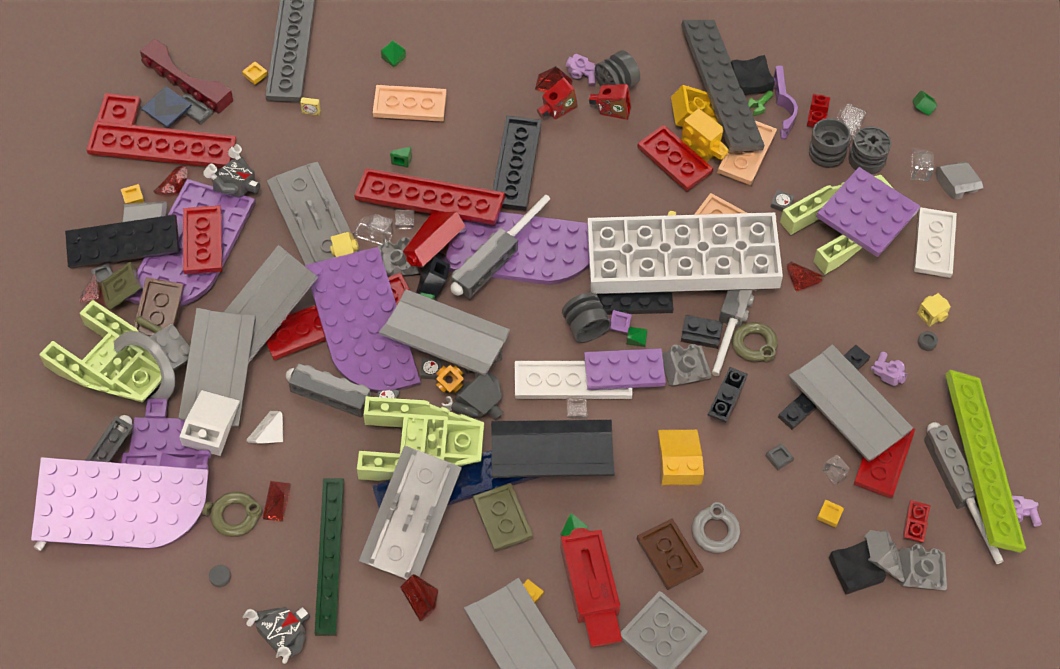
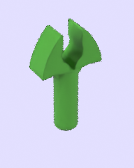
(759, 103)

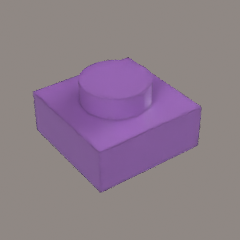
(620, 322)
(156, 408)

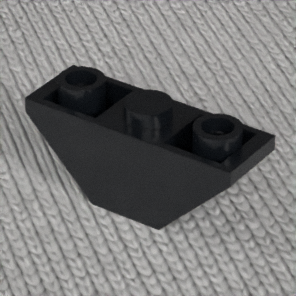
(433, 275)
(728, 395)

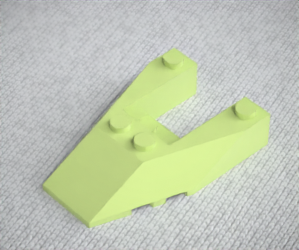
(804, 213)
(127, 374)
(425, 429)

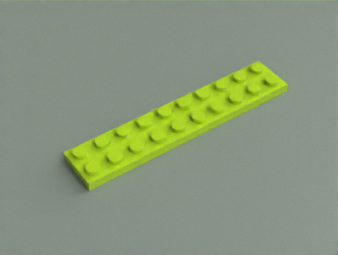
(985, 462)

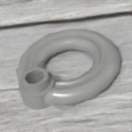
(725, 515)

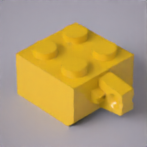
(704, 136)

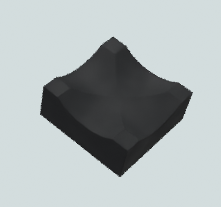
(753, 75)
(855, 569)

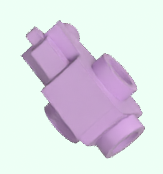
(581, 66)
(889, 372)
(1026, 507)

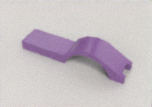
(785, 101)
(161, 459)

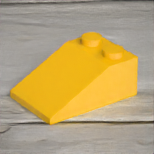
(688, 100)
(680, 457)

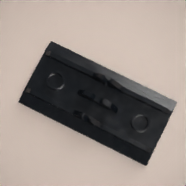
(552, 448)

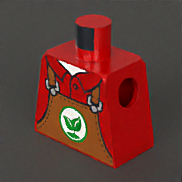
(558, 100)
(613, 101)

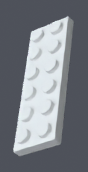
(559, 381)

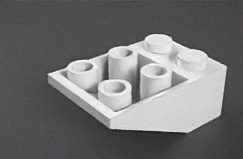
(209, 422)

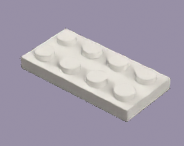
(935, 242)

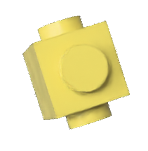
(343, 244)
(934, 309)

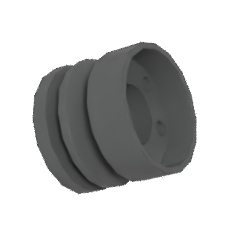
(618, 70)
(829, 142)
(870, 149)
(586, 317)

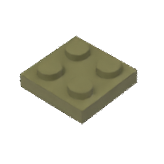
(120, 285)

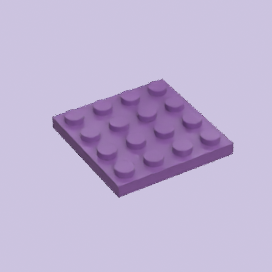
(868, 211)

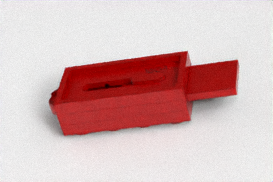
(592, 585)

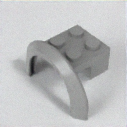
(168, 350)

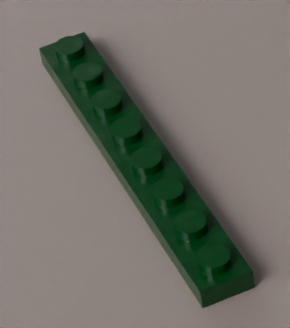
(329, 557)

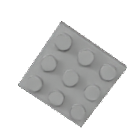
(663, 633)

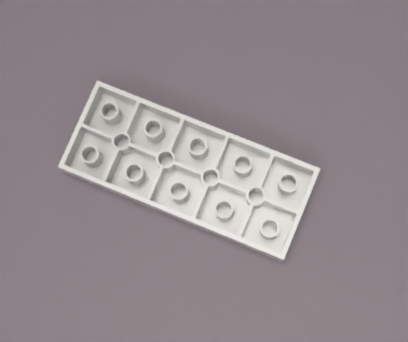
(684, 253)

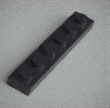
(803, 406)

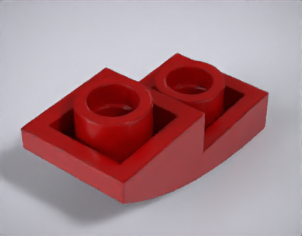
(818, 109)
(916, 521)

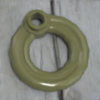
(757, 355)
(241, 528)

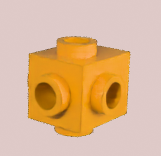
(451, 371)

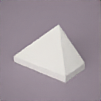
(269, 430)

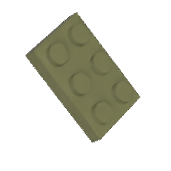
(502, 517)

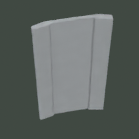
(309, 210)
(272, 295)
(445, 332)
(217, 358)
(851, 403)
(410, 513)
(517, 630)

